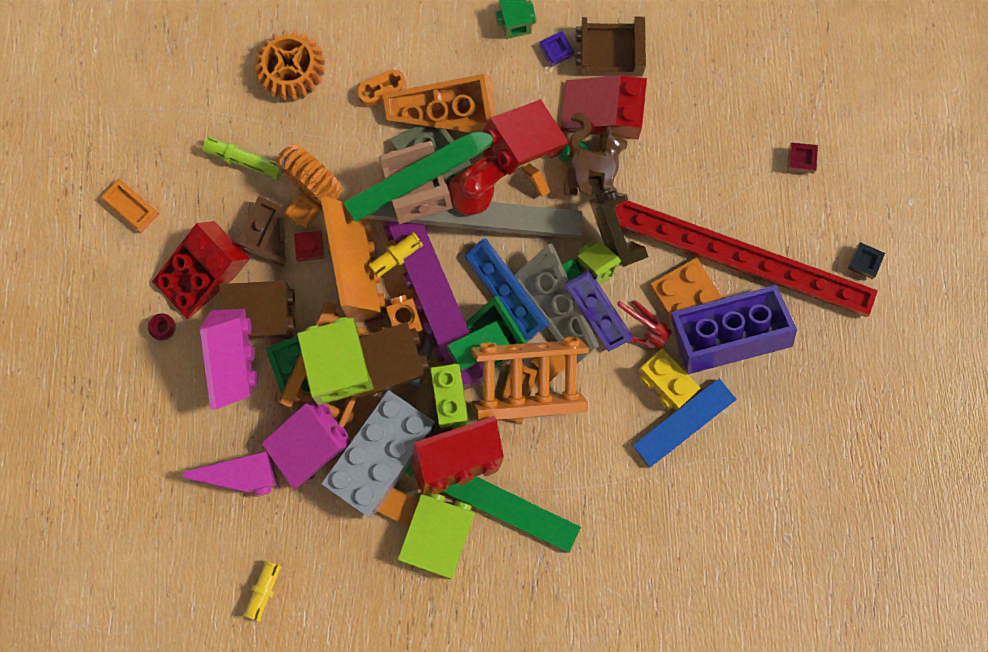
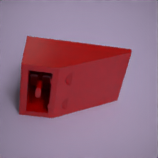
(199, 267)

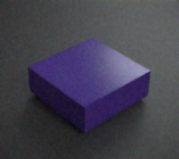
(556, 48)

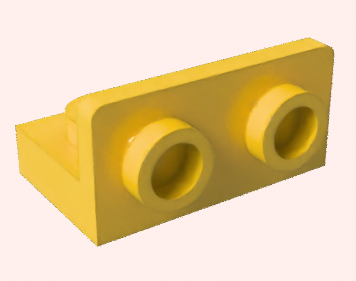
(667, 380)

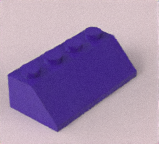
(733, 329)

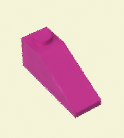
(245, 474)

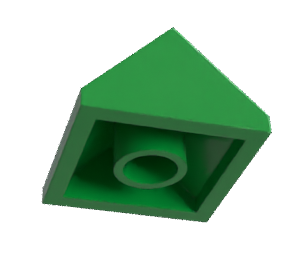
(496, 312)

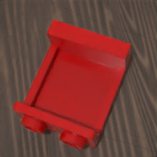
(525, 135)

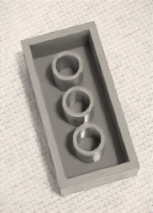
(379, 454)

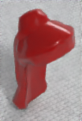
(474, 188)

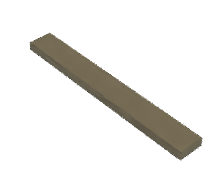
(502, 218)

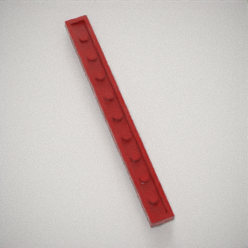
(746, 258)

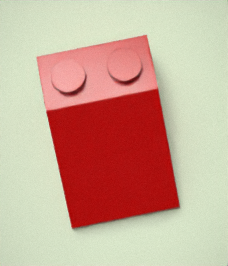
(606, 102)

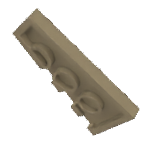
(545, 284)

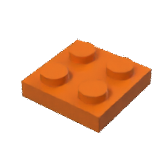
(685, 288)

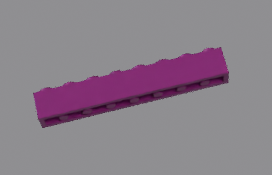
(434, 297)

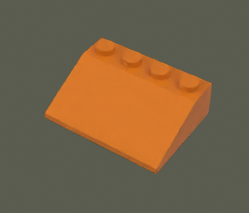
(350, 257)

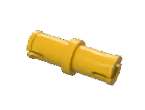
(395, 255)
(262, 591)

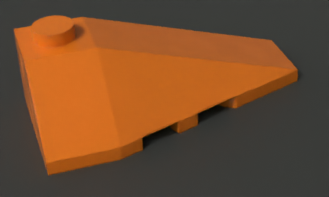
(453, 104)

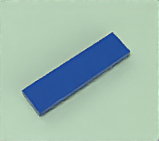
(504, 285)
(684, 422)

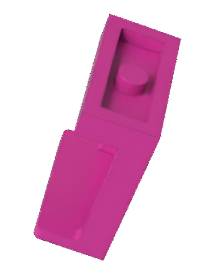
(306, 443)

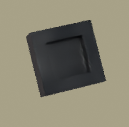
(866, 260)

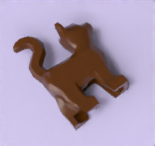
(588, 164)

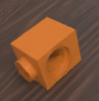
(399, 302)

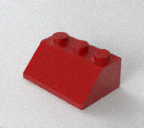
(457, 456)

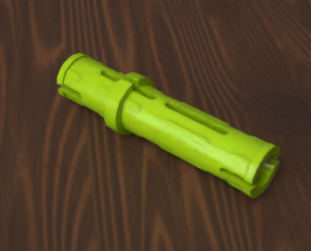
(232, 154)

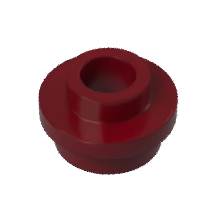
(156, 321)

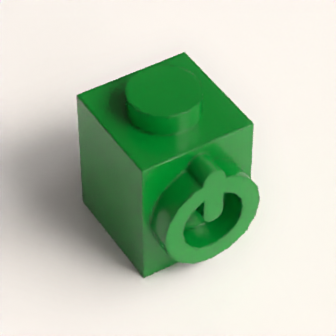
(516, 17)

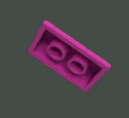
(228, 357)

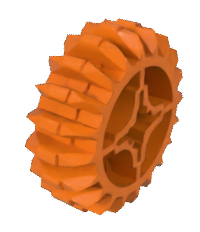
(279, 48)
(308, 174)

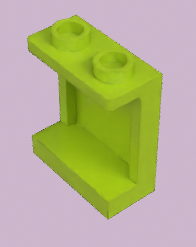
(334, 361)
(449, 397)
(437, 535)

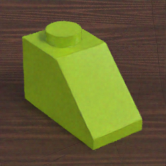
(599, 260)

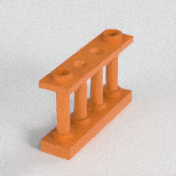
(292, 391)
(543, 402)

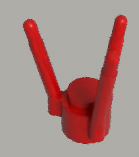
(656, 332)

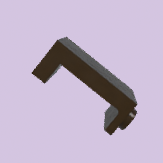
(610, 227)

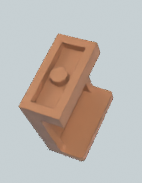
(423, 201)

